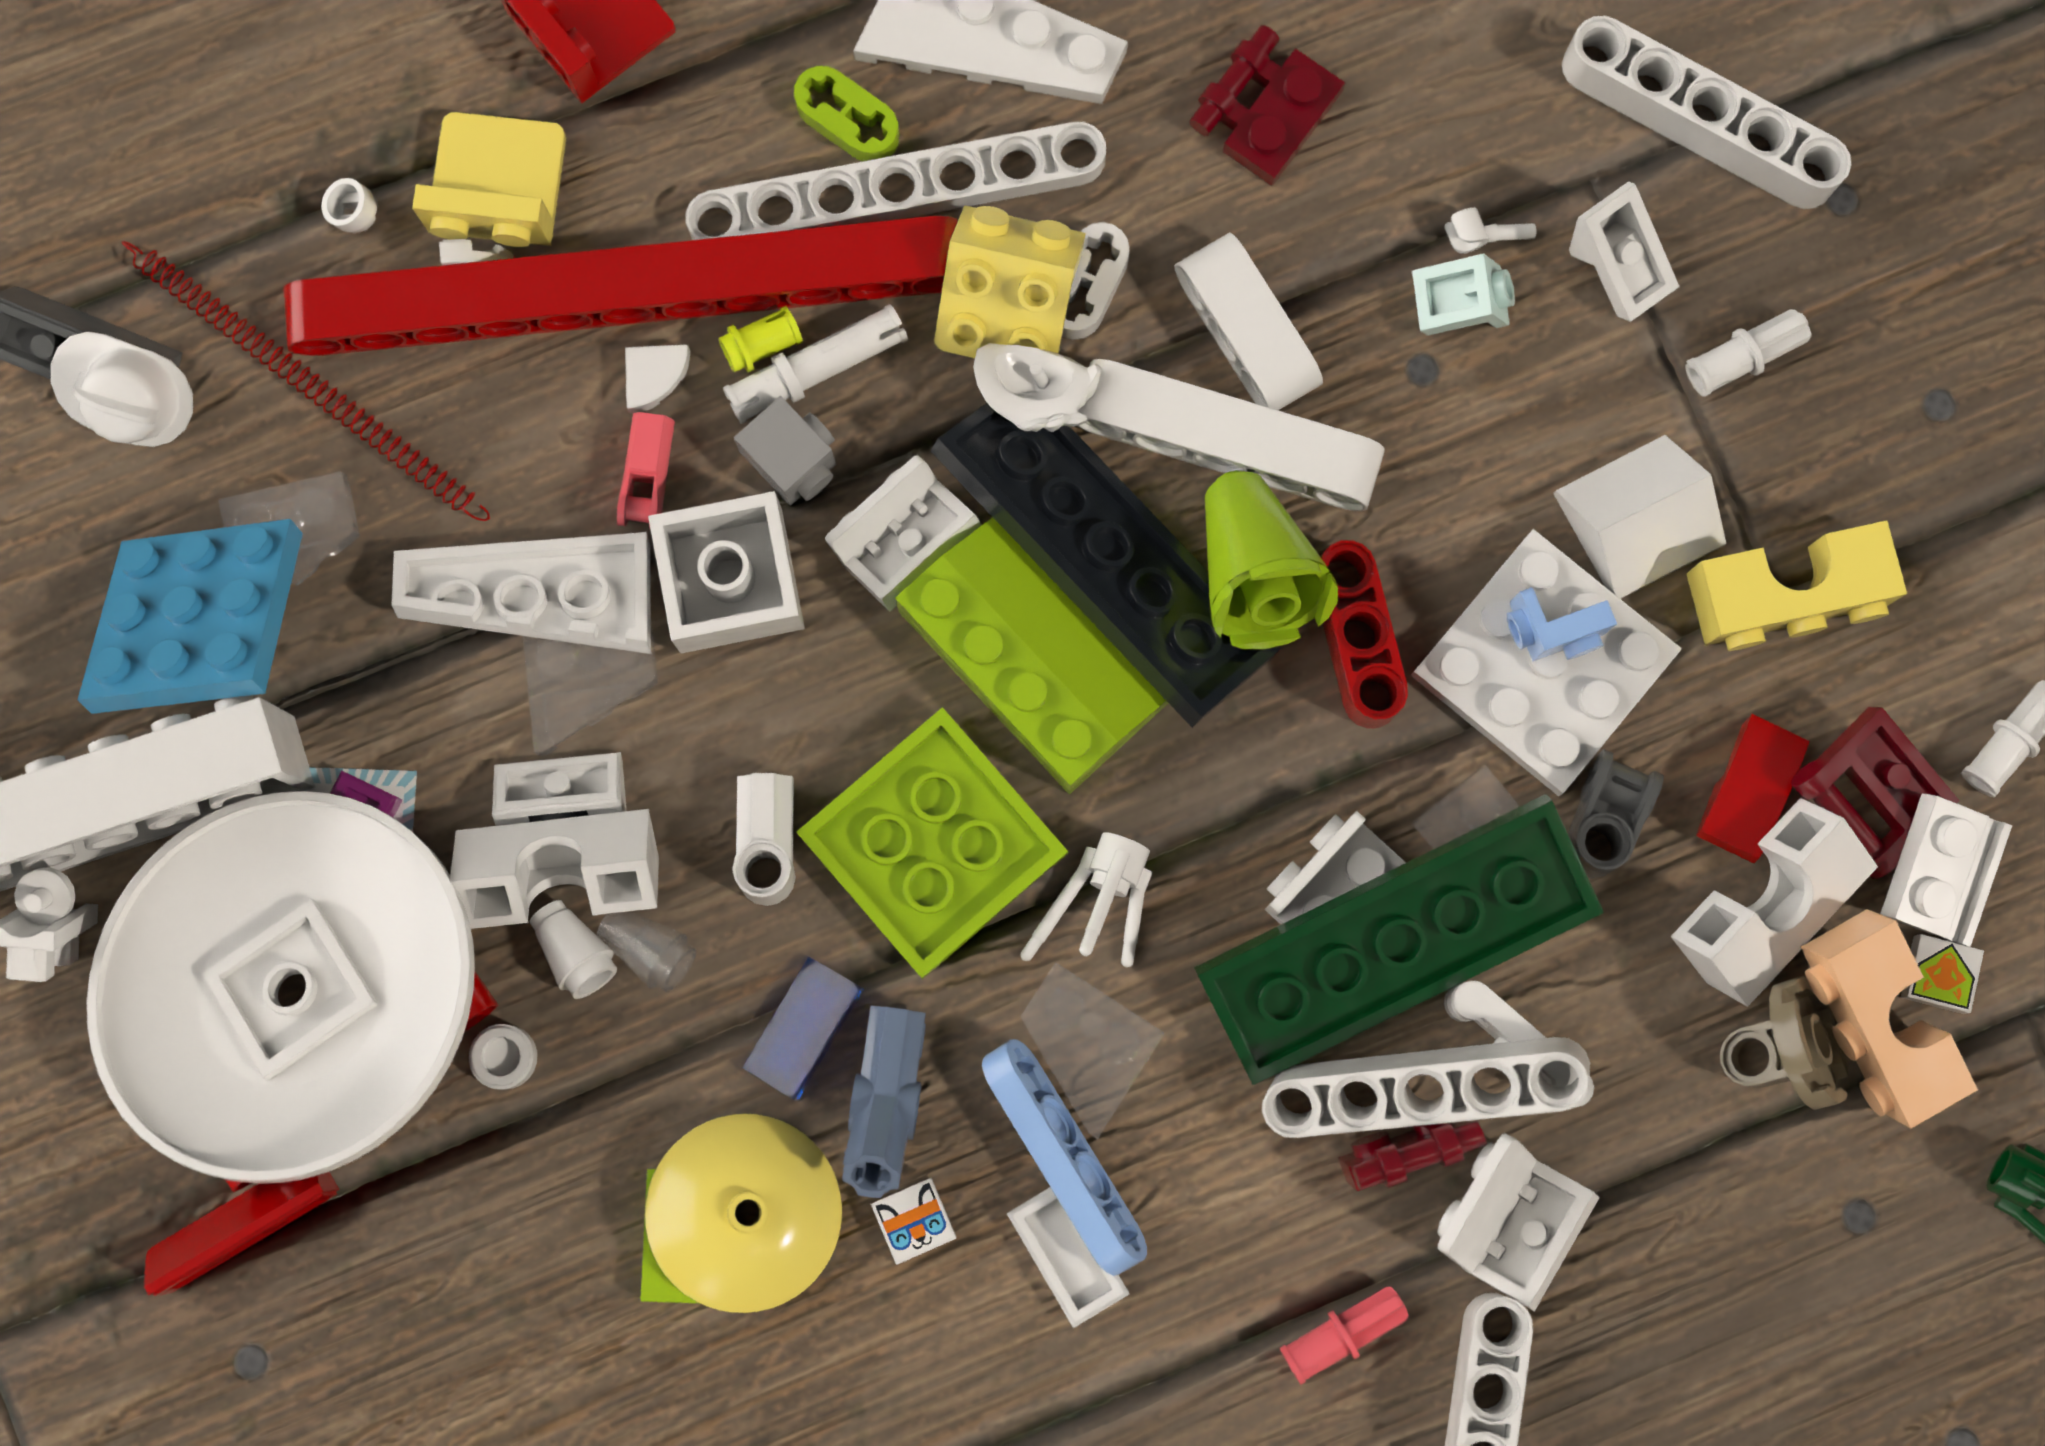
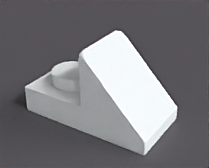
(1625, 252)

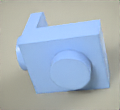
(1573, 633)

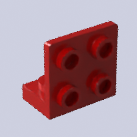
(591, 39)

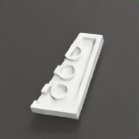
(997, 42)
(544, 589)

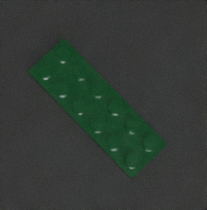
(1399, 939)

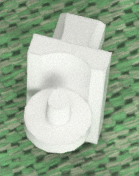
(44, 926)

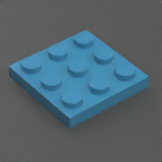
(191, 617)

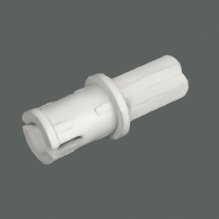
(1748, 351)
(2010, 745)

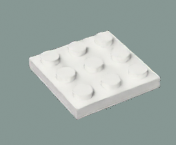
(1552, 709)

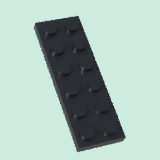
(1103, 554)

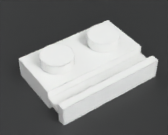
(1946, 869)

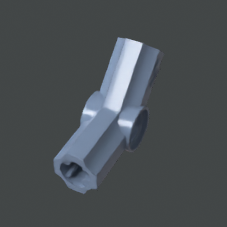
(884, 1101)

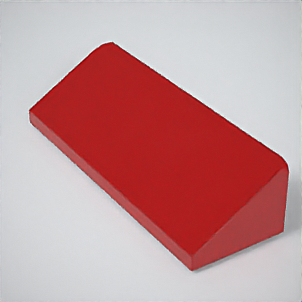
(231, 1230)

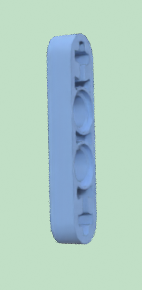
(1064, 1157)

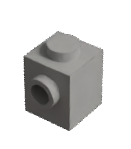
(788, 451)

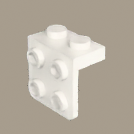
(1515, 1221)

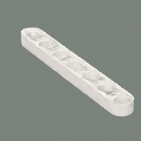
(922, 168)

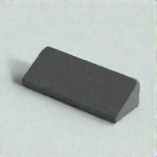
(37, 325)

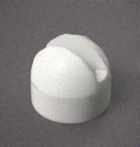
(351, 195)

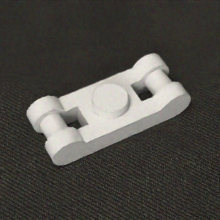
(1479, 1003)

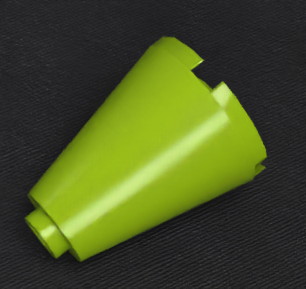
(1261, 566)

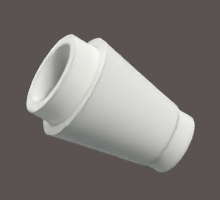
(573, 951)

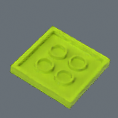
(932, 843)

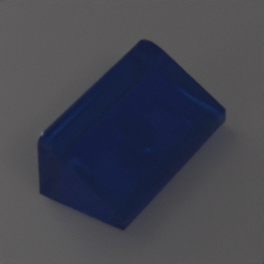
(803, 1028)

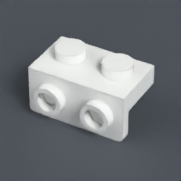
(900, 531)

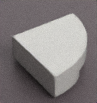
(460, 251)
(653, 374)

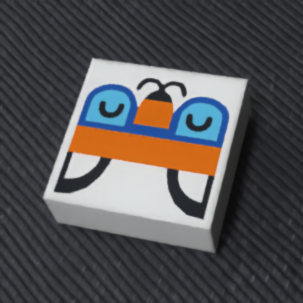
(913, 1221)

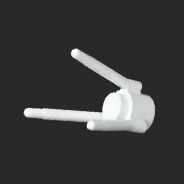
(1115, 868)

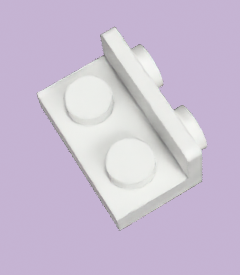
(1345, 859)

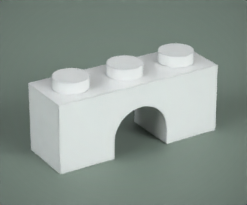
(509, 865)
(1813, 873)

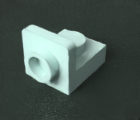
(1462, 294)

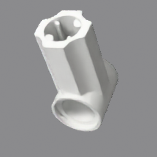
(765, 832)

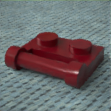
(1887, 774)

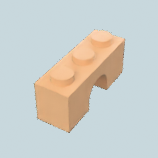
(1859, 975)

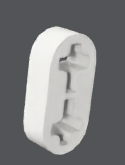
(1103, 285)

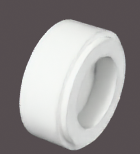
(503, 1057)

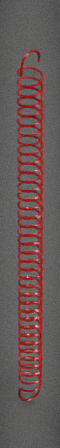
(388, 433)

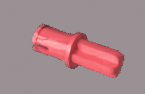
(1345, 1333)

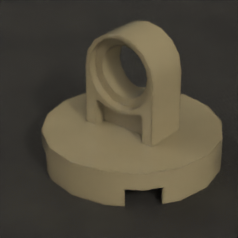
(1798, 1047)

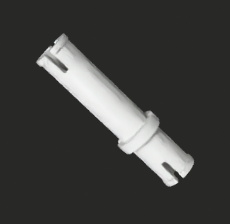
(815, 363)

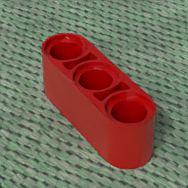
(1354, 665)

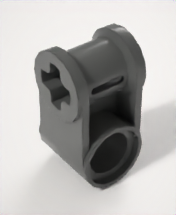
(1616, 804)

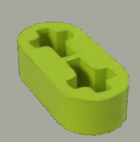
(856, 104)

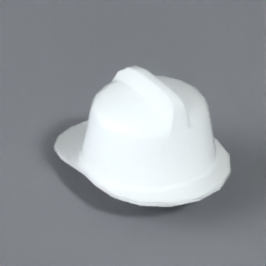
(121, 389)

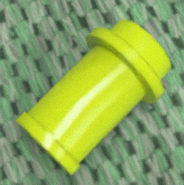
(760, 339)

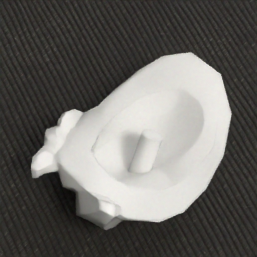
(1034, 385)

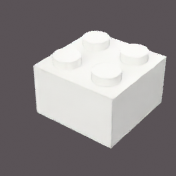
(726, 572)

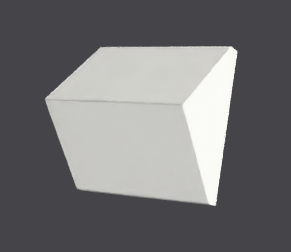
(1644, 515)

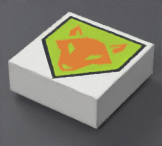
(1948, 974)

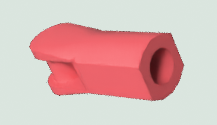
(645, 463)

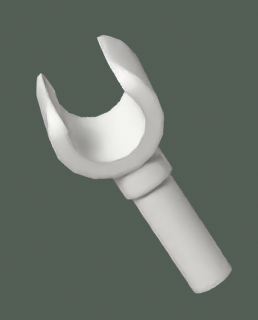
(1468, 232)

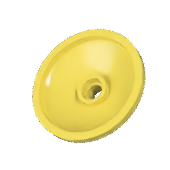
(694, 1218)

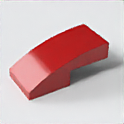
(1753, 788)

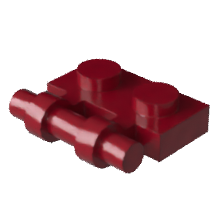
(1281, 117)
(1389, 1160)

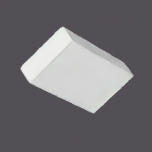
(1064, 1258)

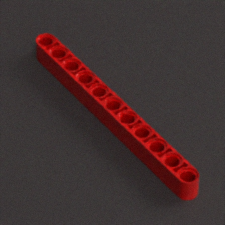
(617, 286)

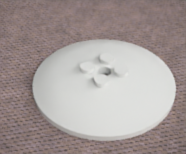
(194, 969)

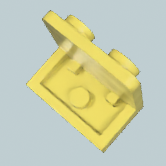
(494, 180)
(1006, 282)

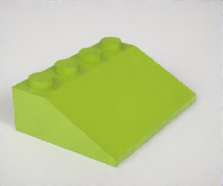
(1029, 654)

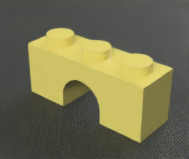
(1852, 576)

